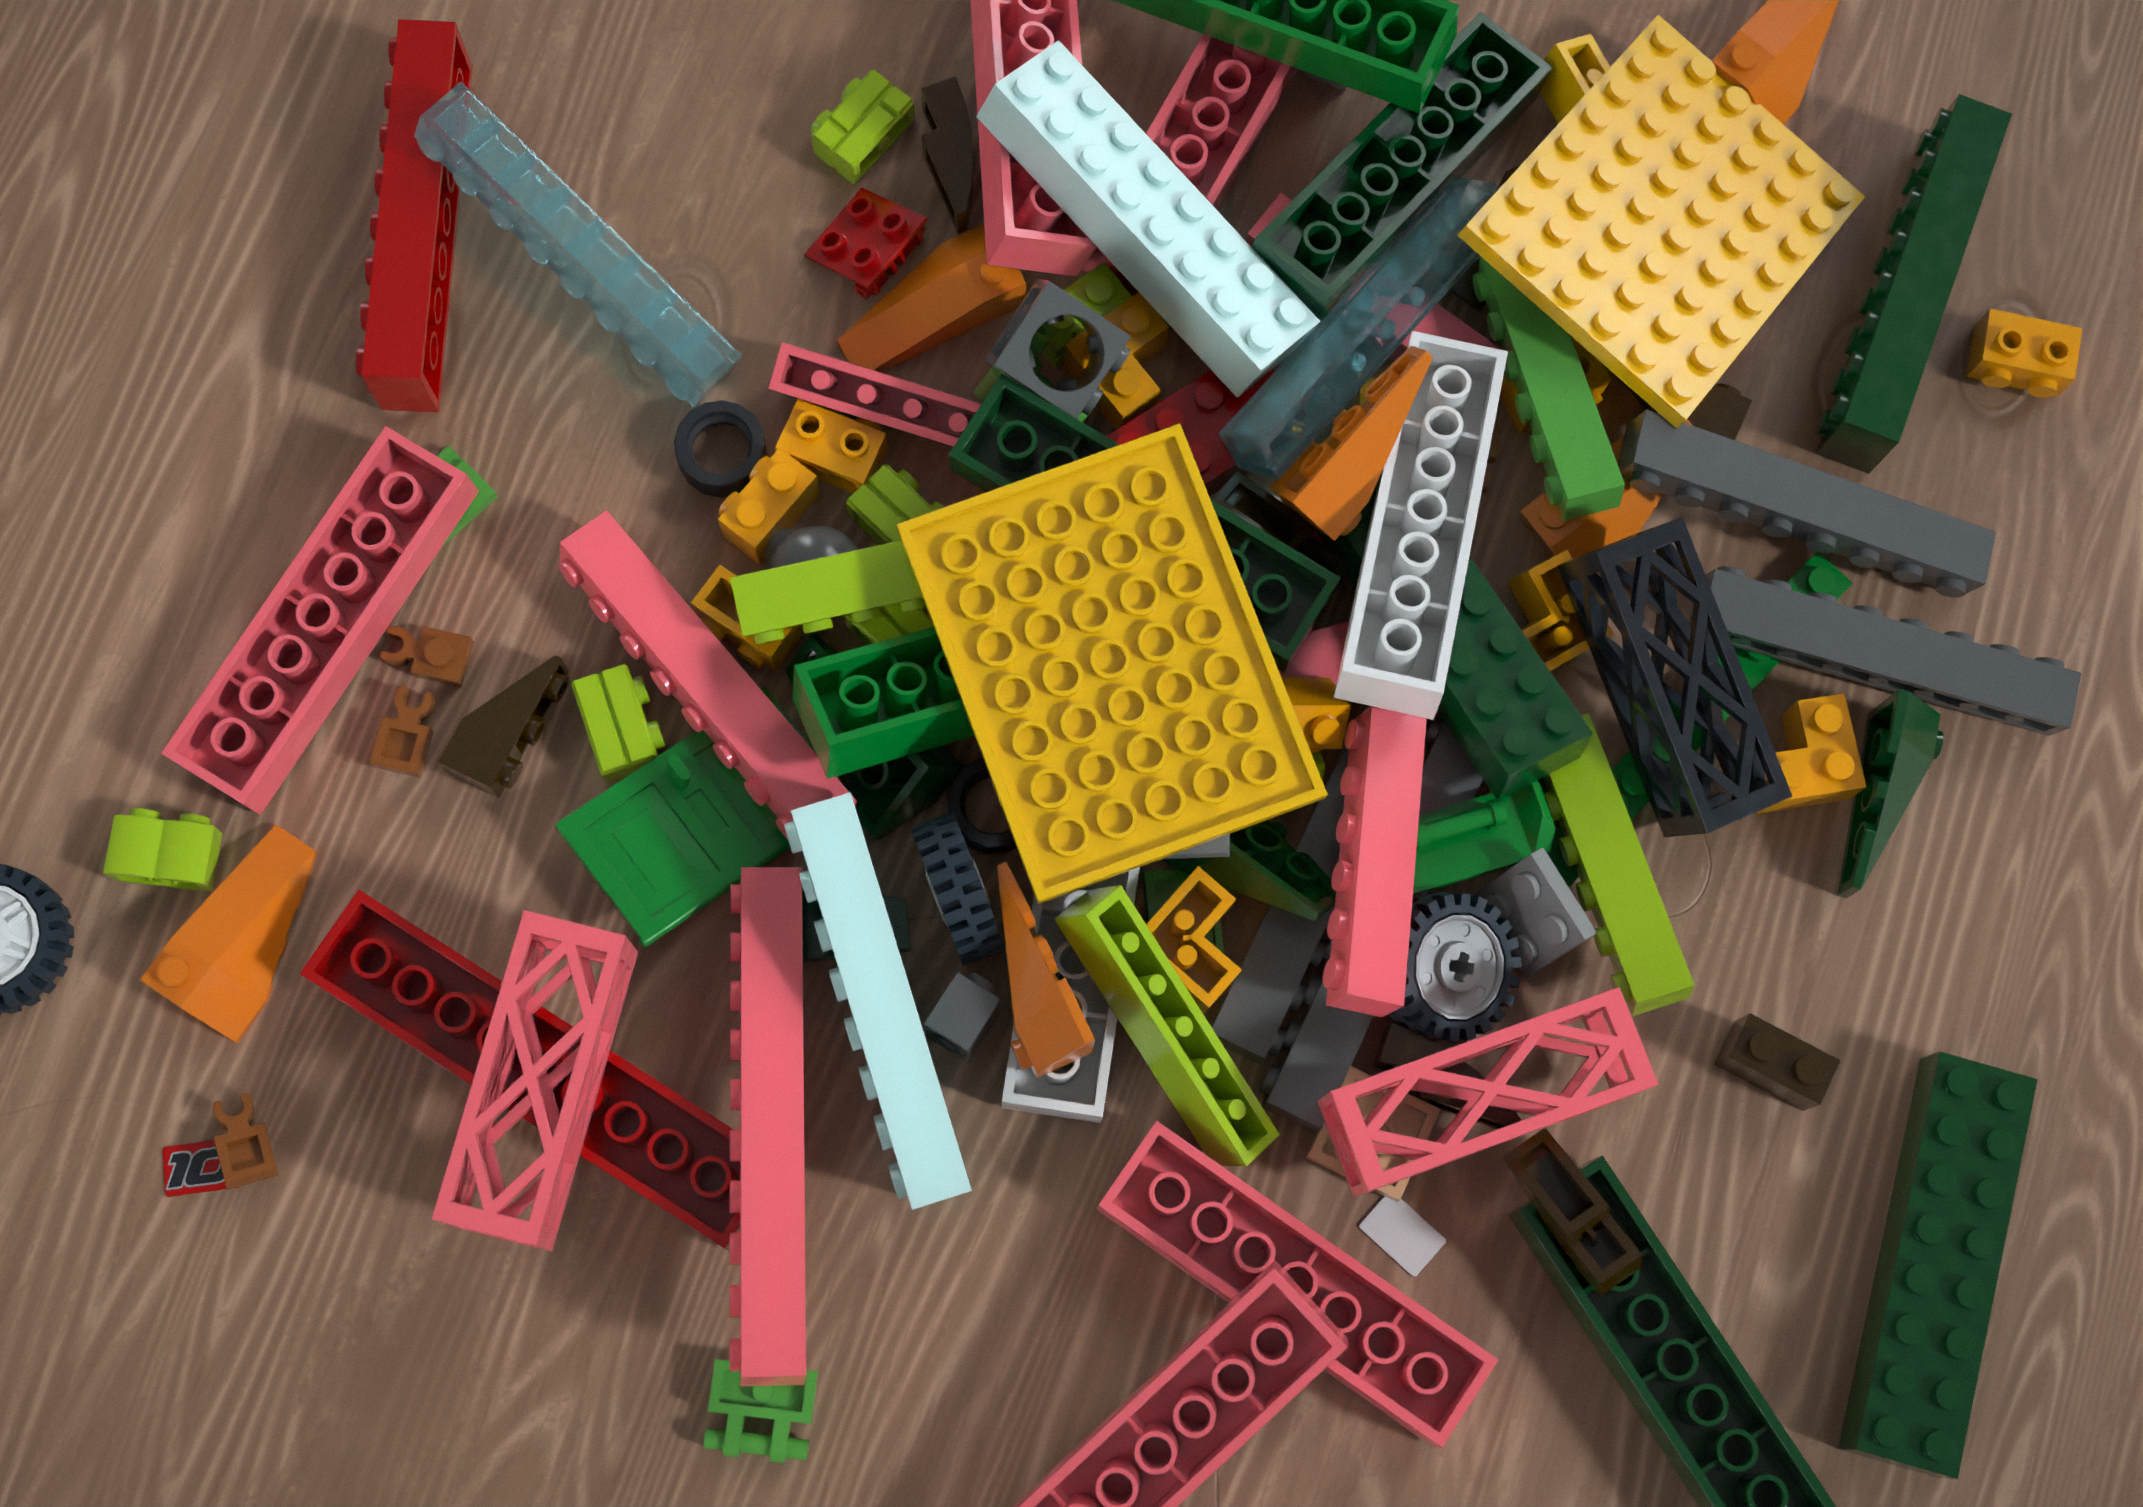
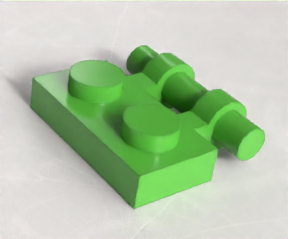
(780, 1403)

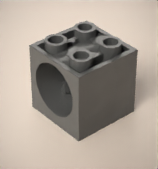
(1015, 358)

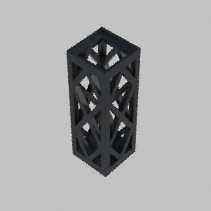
(1677, 791)

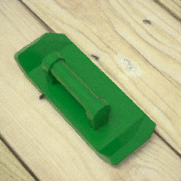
(1480, 837)

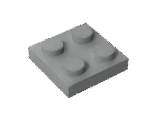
(1540, 911)

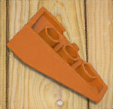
(1777, 53)
(934, 304)
(1338, 476)
(1592, 530)
(231, 945)
(1044, 1010)

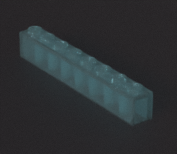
(575, 244)
(1357, 334)

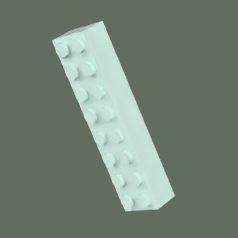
(1146, 217)
(881, 1002)

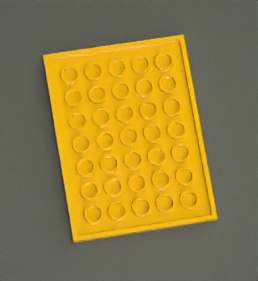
(1663, 220)
(1110, 663)

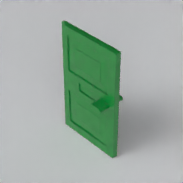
(673, 836)

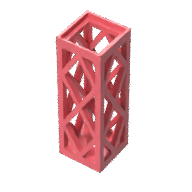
(515, 1032)
(1360, 1139)

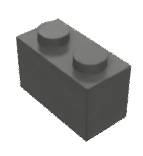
(964, 1015)

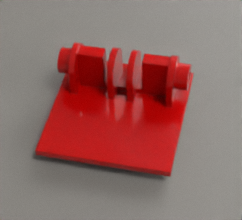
(867, 241)

